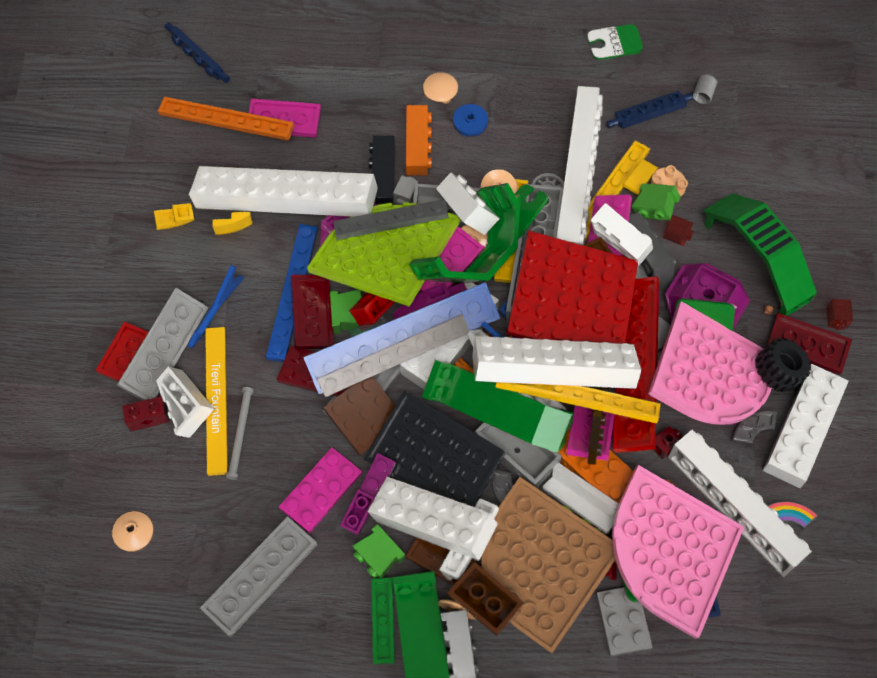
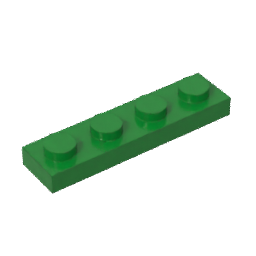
(382, 621)

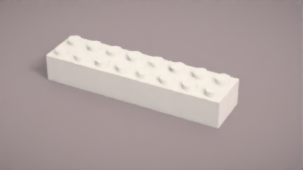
(555, 362)
(738, 502)

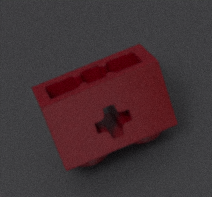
(145, 414)

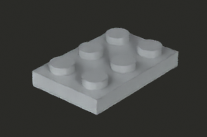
(623, 623)

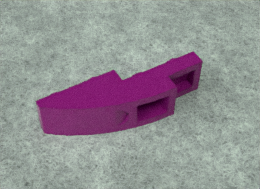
(429, 297)
(357, 513)

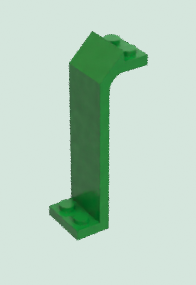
(498, 407)
(420, 626)

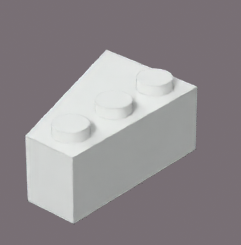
(466, 203)
(621, 234)
(185, 402)

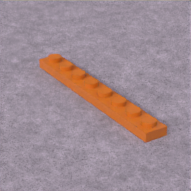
(226, 118)

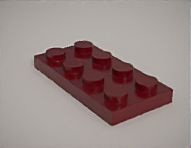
(311, 312)
(822, 346)
(296, 373)

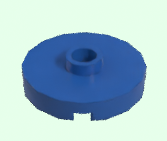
(470, 127)

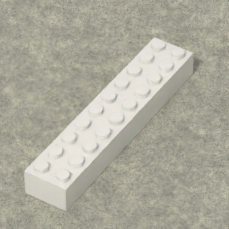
(580, 165)
(284, 191)

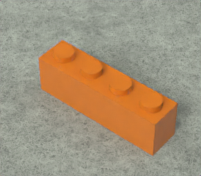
(417, 140)

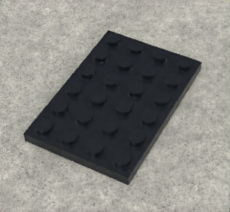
(436, 452)

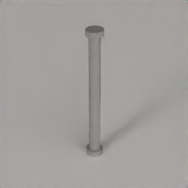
(232, 474)

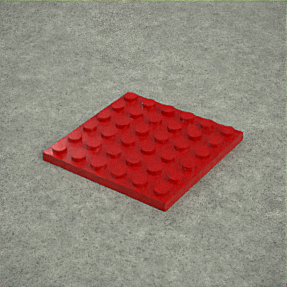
(571, 292)

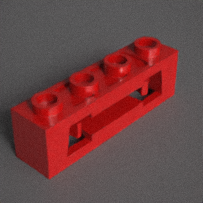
(367, 305)

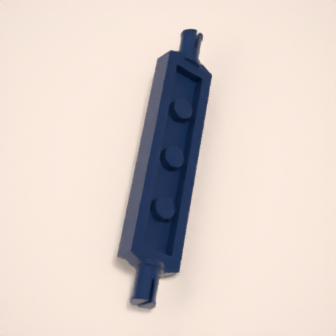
(196, 53)
(650, 109)

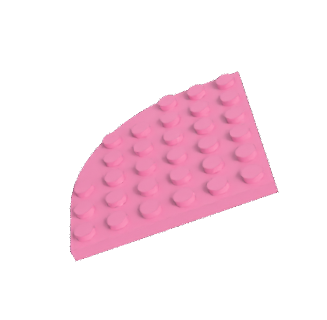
(708, 370)
(672, 550)

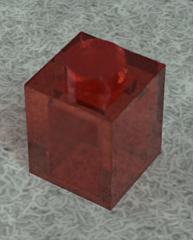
(679, 230)
(839, 314)

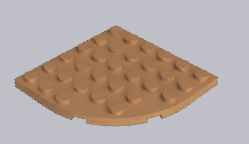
(545, 561)

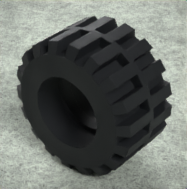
(783, 365)

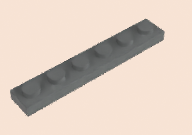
(390, 219)

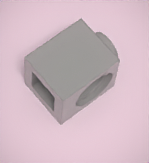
(404, 190)

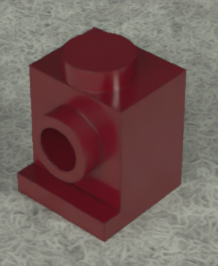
(664, 447)

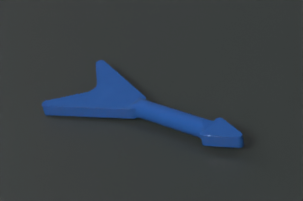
(228, 286)

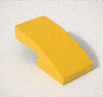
(639, 176)
(174, 217)
(238, 221)

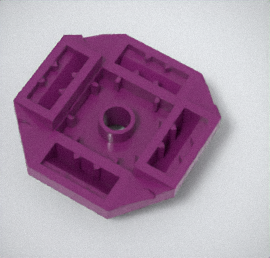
(702, 279)

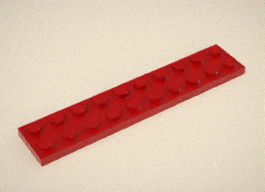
(642, 331)

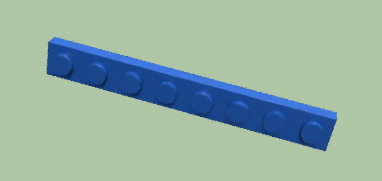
(298, 265)

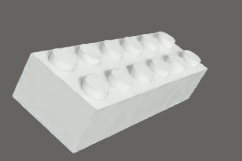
(420, 367)
(805, 426)
(433, 518)

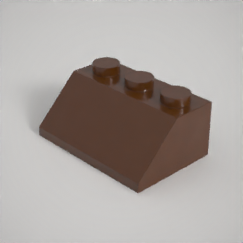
(486, 599)

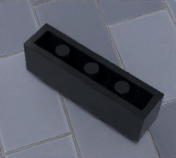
(383, 167)

